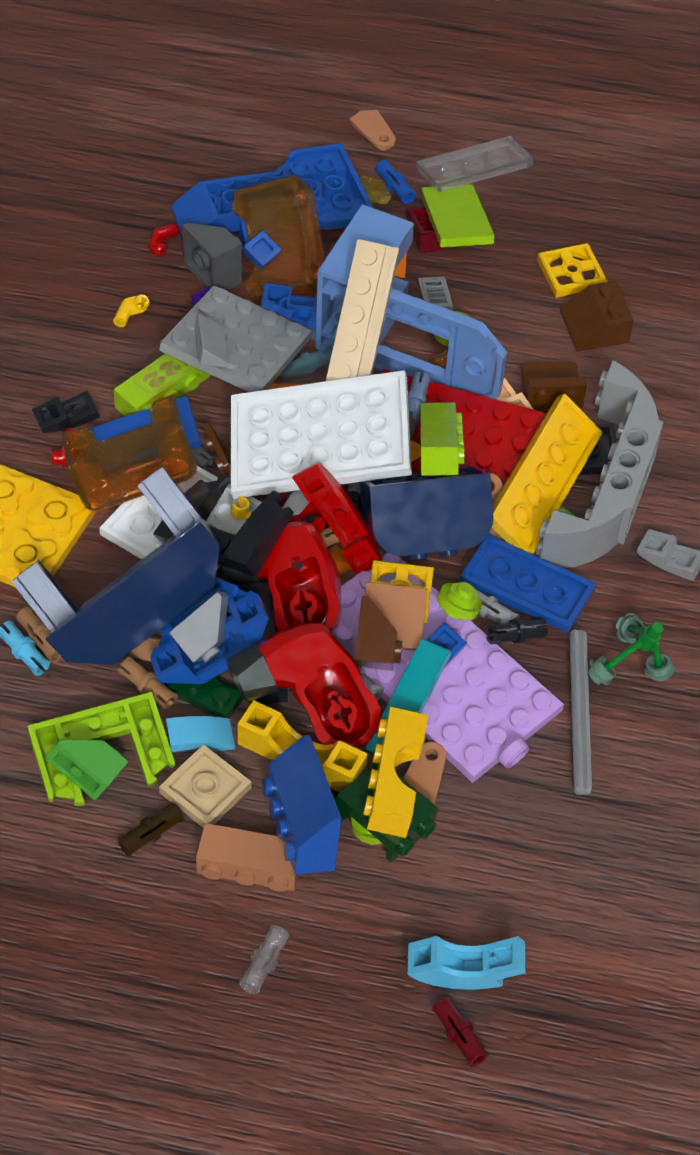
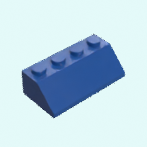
(303, 808)

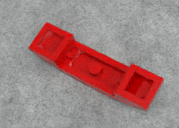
(340, 514)

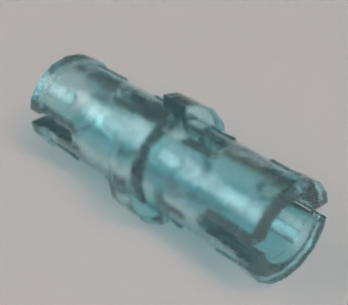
(307, 363)

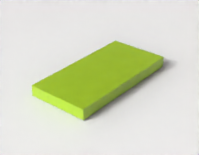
(457, 216)

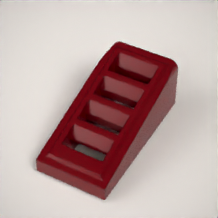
(423, 230)

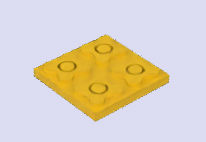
(36, 523)

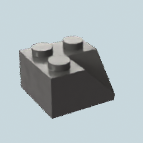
(213, 255)

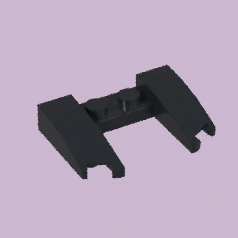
(253, 541)

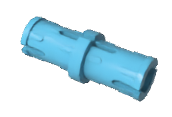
(24, 648)

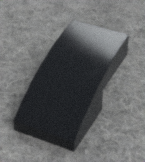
(58, 416)

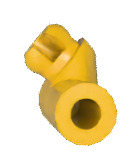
(130, 307)

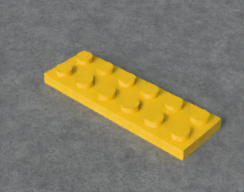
(544, 474)

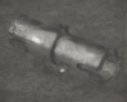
(264, 960)

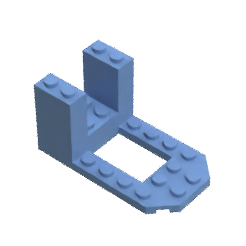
(474, 354)

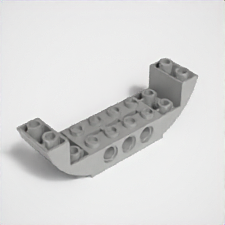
(577, 541)

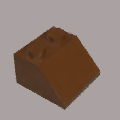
(598, 317)
(376, 639)

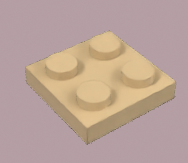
(205, 787)

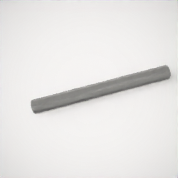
(580, 713)

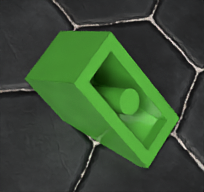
(87, 763)

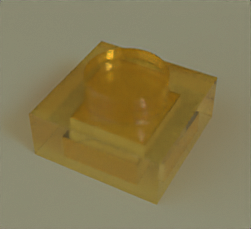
(375, 190)

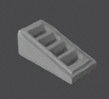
(432, 285)

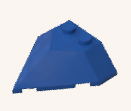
(244, 626)

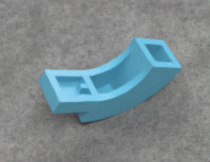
(464, 966)

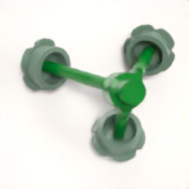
(646, 638)

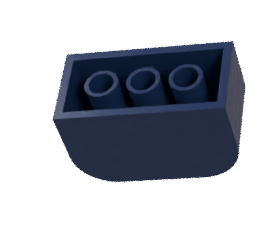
(429, 512)

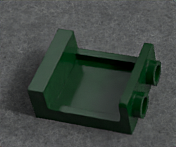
(352, 802)

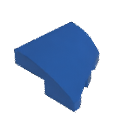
(297, 308)

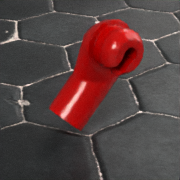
(156, 243)

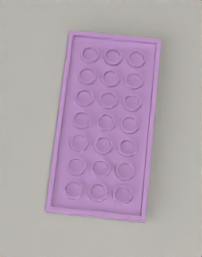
(480, 697)

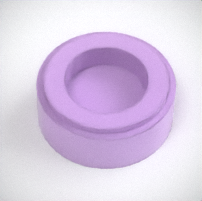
(514, 753)

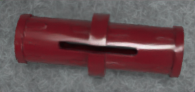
(448, 1015)

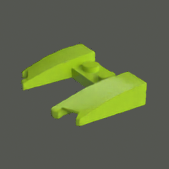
(130, 716)

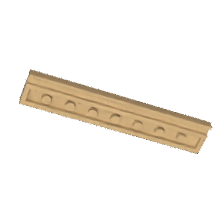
(363, 310)

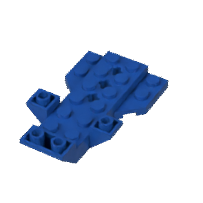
(324, 168)

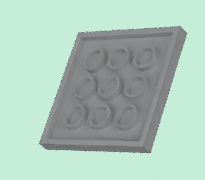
(256, 340)

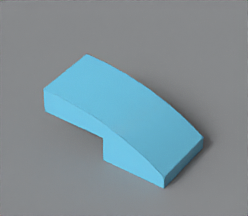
(194, 731)

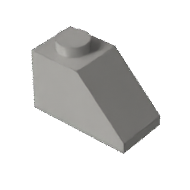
(203, 629)

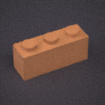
(244, 857)

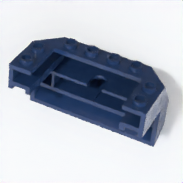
(141, 597)

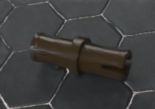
(133, 840)

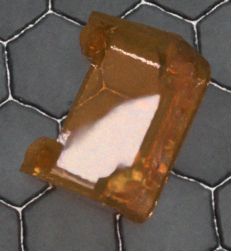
(290, 218)
(113, 468)

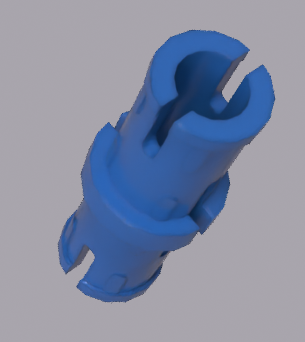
(402, 190)

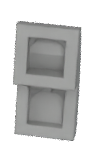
(664, 553)

